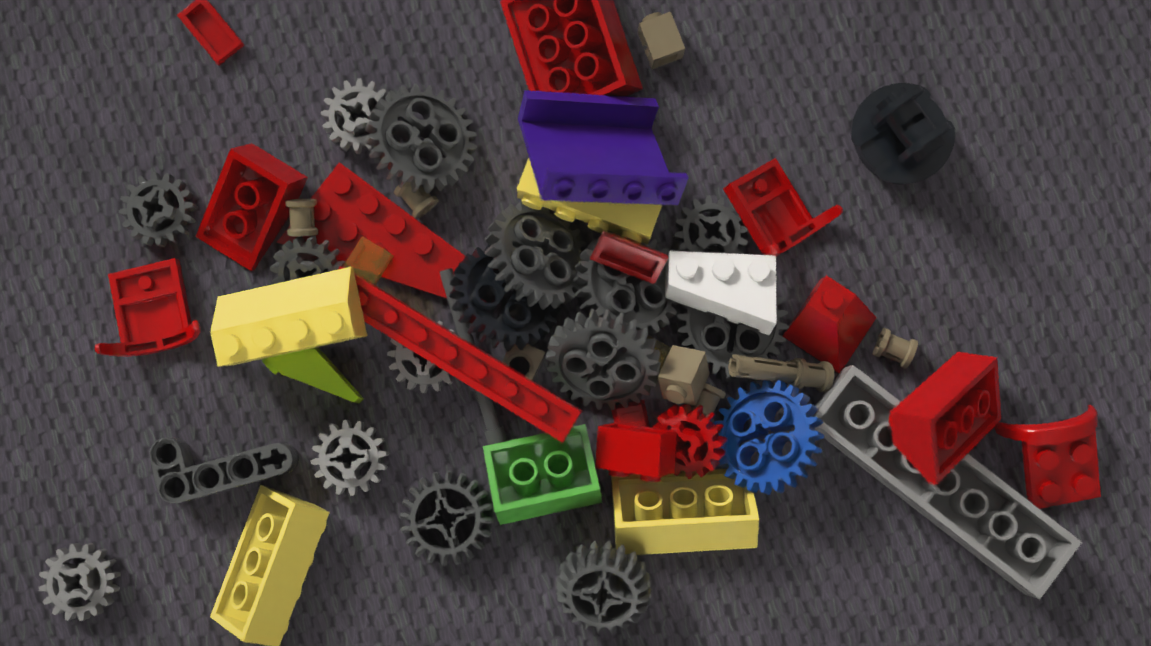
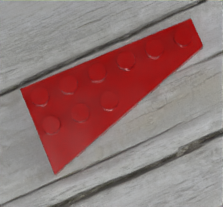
(354, 209)

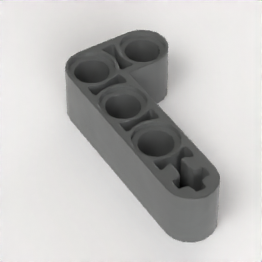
(227, 467)

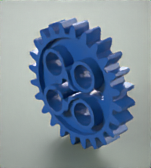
(772, 467)

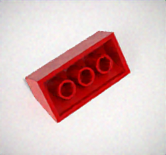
(947, 414)

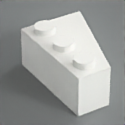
(725, 284)

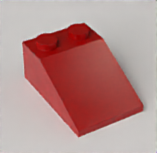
(249, 204)

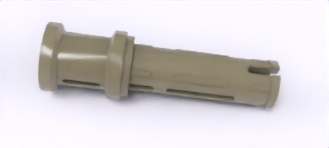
(794, 372)

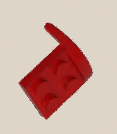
(774, 209)
(150, 310)
(1058, 459)

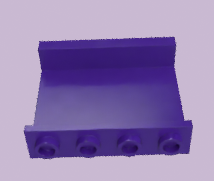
(596, 149)

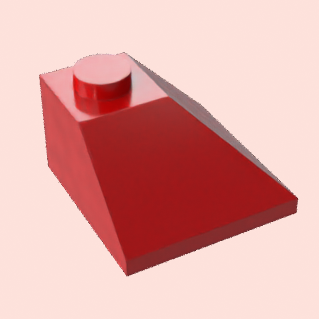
(830, 323)

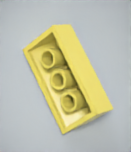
(628, 220)
(287, 317)
(683, 514)
(269, 567)

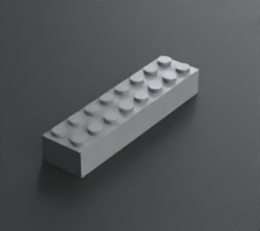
(966, 504)

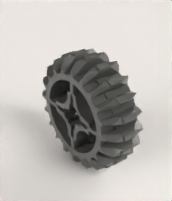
(450, 534)
(625, 584)

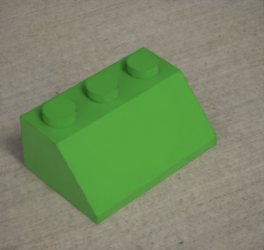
(541, 475)

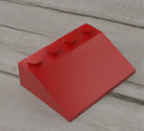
(572, 46)

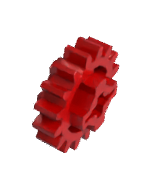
(697, 429)

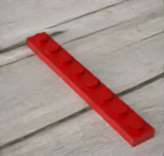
(466, 361)

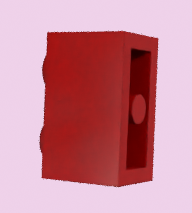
(636, 451)

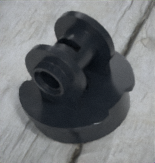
(916, 122)

